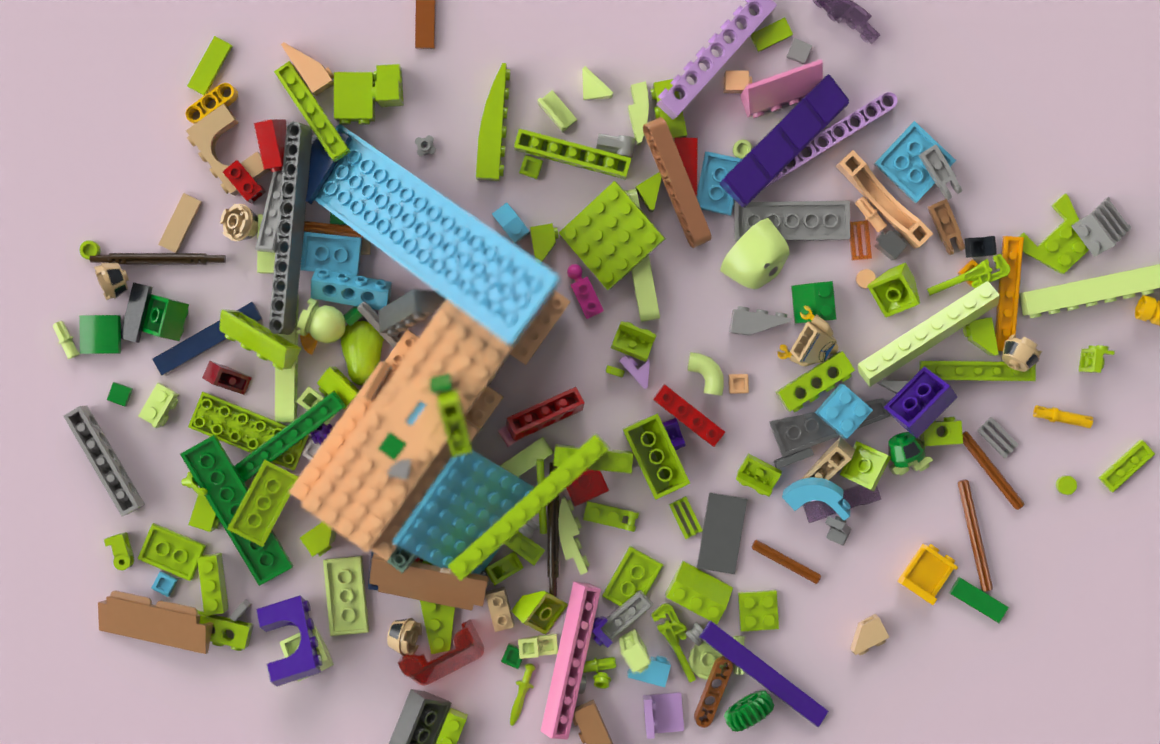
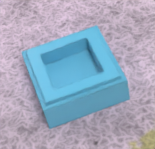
(164, 583)

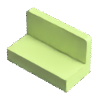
(557, 111)

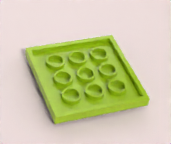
(611, 235)

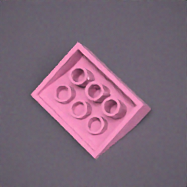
(781, 89)

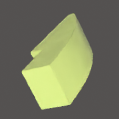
(639, 110)

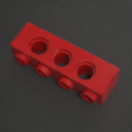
(544, 414)
(688, 415)

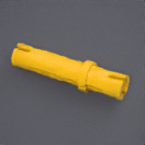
(1053, 414)

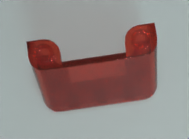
(468, 649)

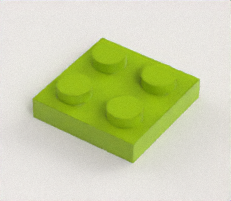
(865, 466)
(758, 610)

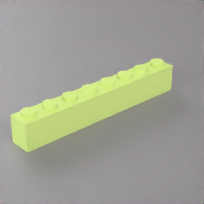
(1090, 291)
(928, 333)

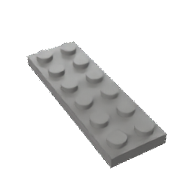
(797, 219)

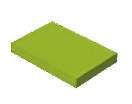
(171, 552)
(633, 574)

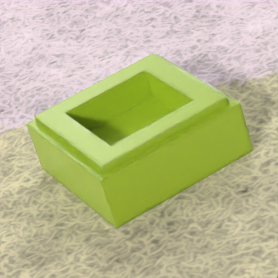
(531, 167)

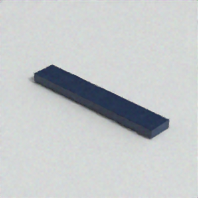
(198, 343)

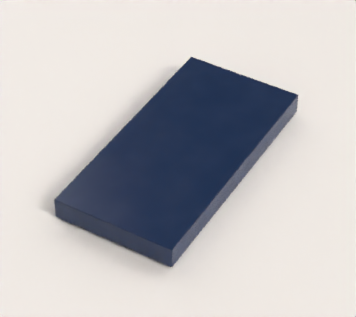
(320, 167)

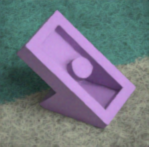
(640, 374)

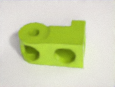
(121, 550)

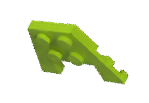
(1063, 245)

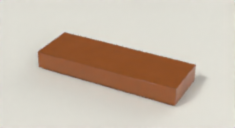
(425, 24)

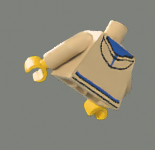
(813, 343)

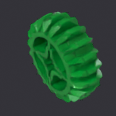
(749, 711)

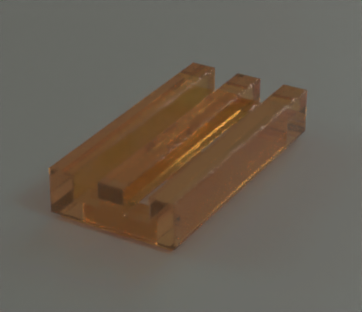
(859, 239)

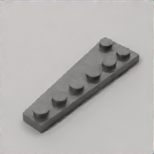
(809, 429)

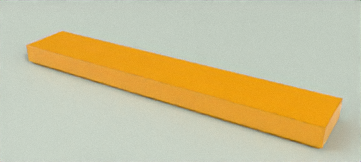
(1009, 290)

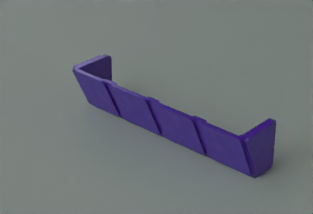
(785, 141)

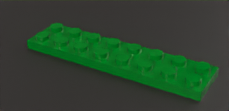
(225, 493)

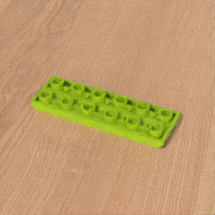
(241, 427)

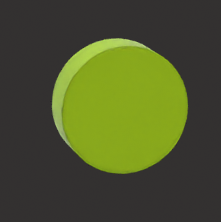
(89, 248)
(615, 371)
(1066, 485)

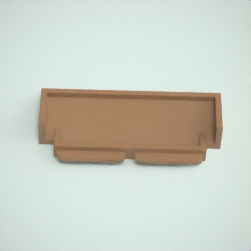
(429, 584)
(159, 623)

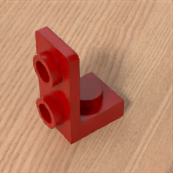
(244, 182)

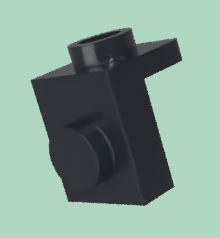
(980, 246)

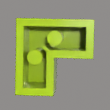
(388, 85)

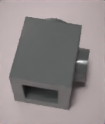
(890, 244)

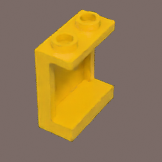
(927, 572)

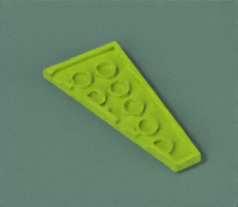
(438, 624)

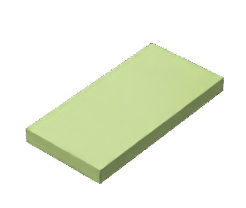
(346, 595)

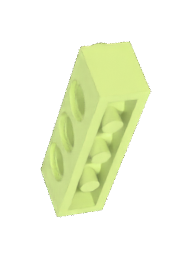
(634, 651)

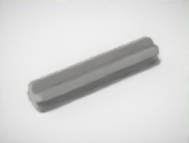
(373, 319)

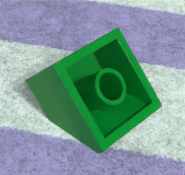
(818, 297)
(165, 317)

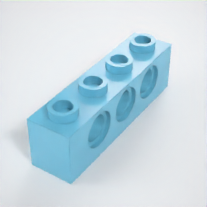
(350, 289)

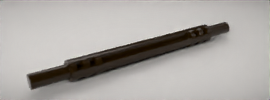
(158, 258)
(553, 540)

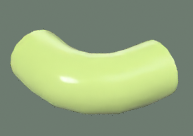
(709, 370)

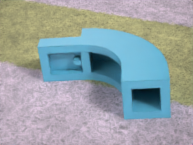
(817, 489)

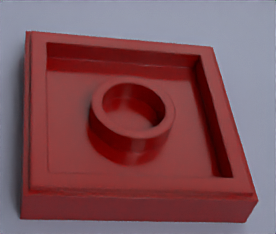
(587, 486)

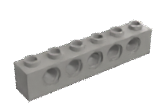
(104, 460)

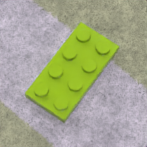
(263, 503)

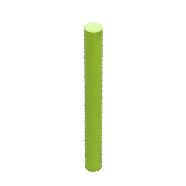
(542, 514)

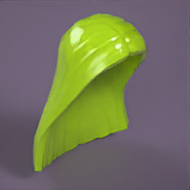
(361, 350)

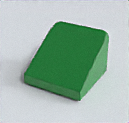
(441, 383)

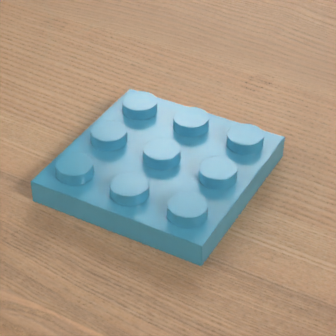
(905, 167)

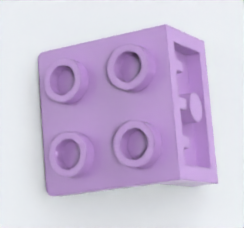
(663, 713)

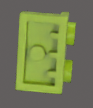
(1092, 358)

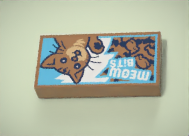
(378, 382)

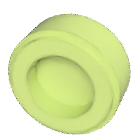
(741, 148)

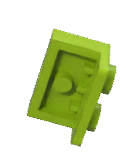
(633, 341)
(758, 475)

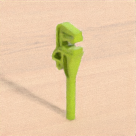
(978, 274)
(672, 632)

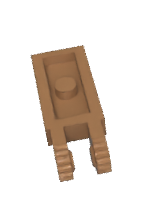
(946, 225)

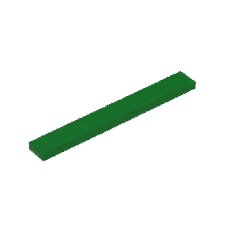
(290, 435)

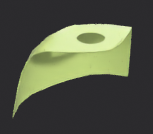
(752, 251)

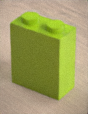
(354, 98)

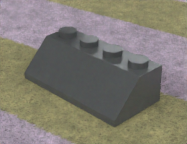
(409, 310)
(420, 719)

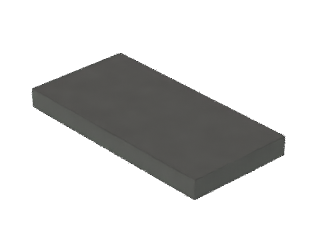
(721, 533)

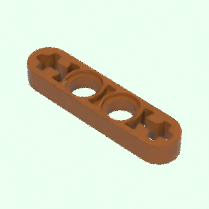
(716, 692)

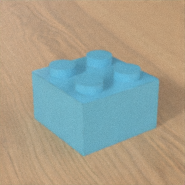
(843, 411)

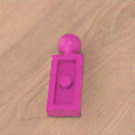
(584, 292)

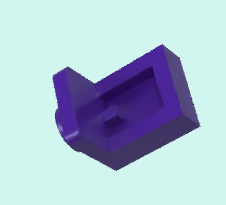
(674, 433)
(599, 636)

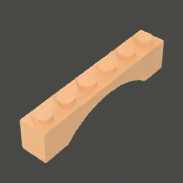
(863, 179)

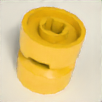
(1148, 309)

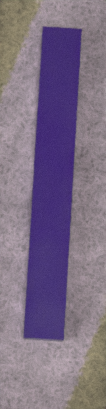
(763, 674)

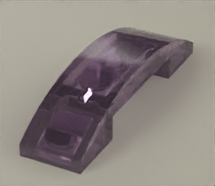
(854, 496)

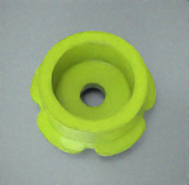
(601, 680)

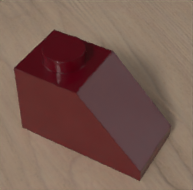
(226, 377)

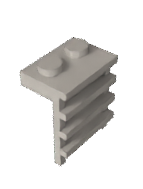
(1101, 227)

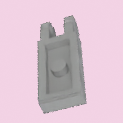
(940, 170)

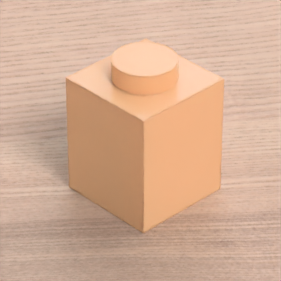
(736, 81)

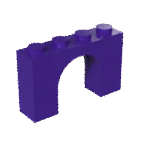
(304, 660)

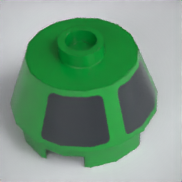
(905, 449)

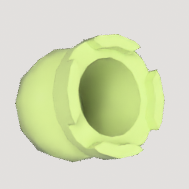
(323, 323)

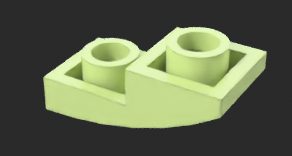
(922, 465)

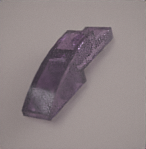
(853, 13)

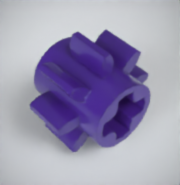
(321, 433)

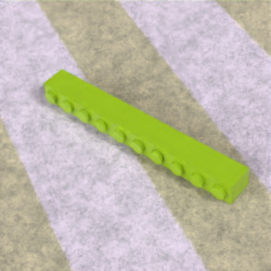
(529, 507)

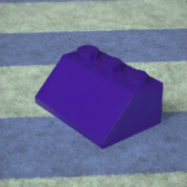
(921, 402)

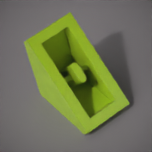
(649, 190)

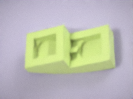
(538, 645)

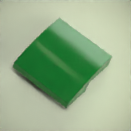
(100, 334)

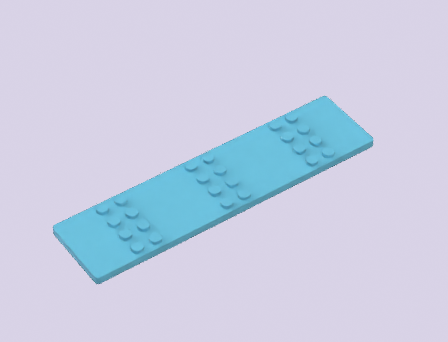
(437, 240)

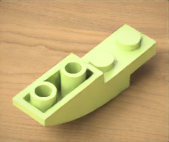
(568, 529)

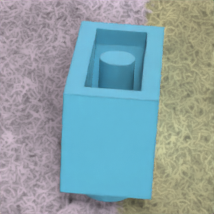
(511, 223)
(656, 672)

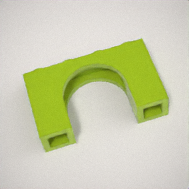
(611, 461)

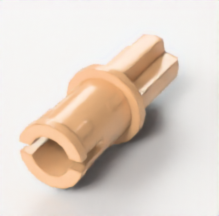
(870, 214)

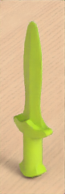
(524, 686)

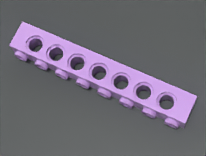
(673, 106)

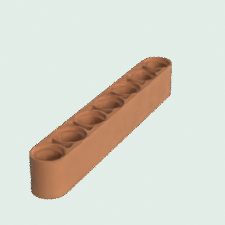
(677, 182)

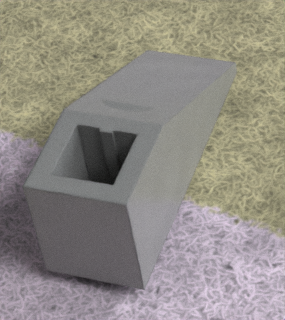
(749, 323)

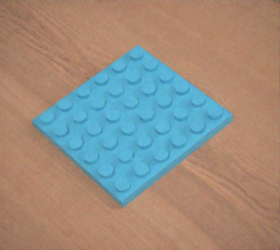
(460, 508)

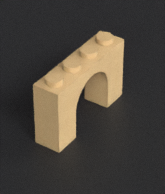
(205, 136)

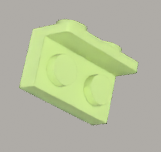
(159, 405)

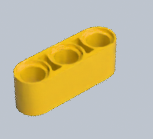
(216, 94)

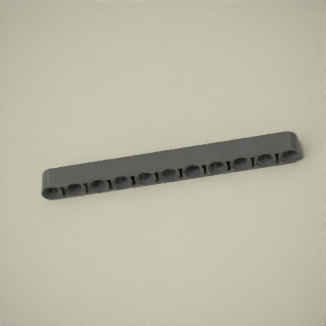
(290, 228)

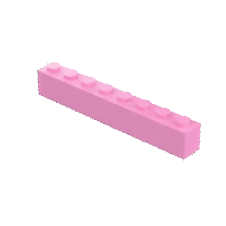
(570, 660)

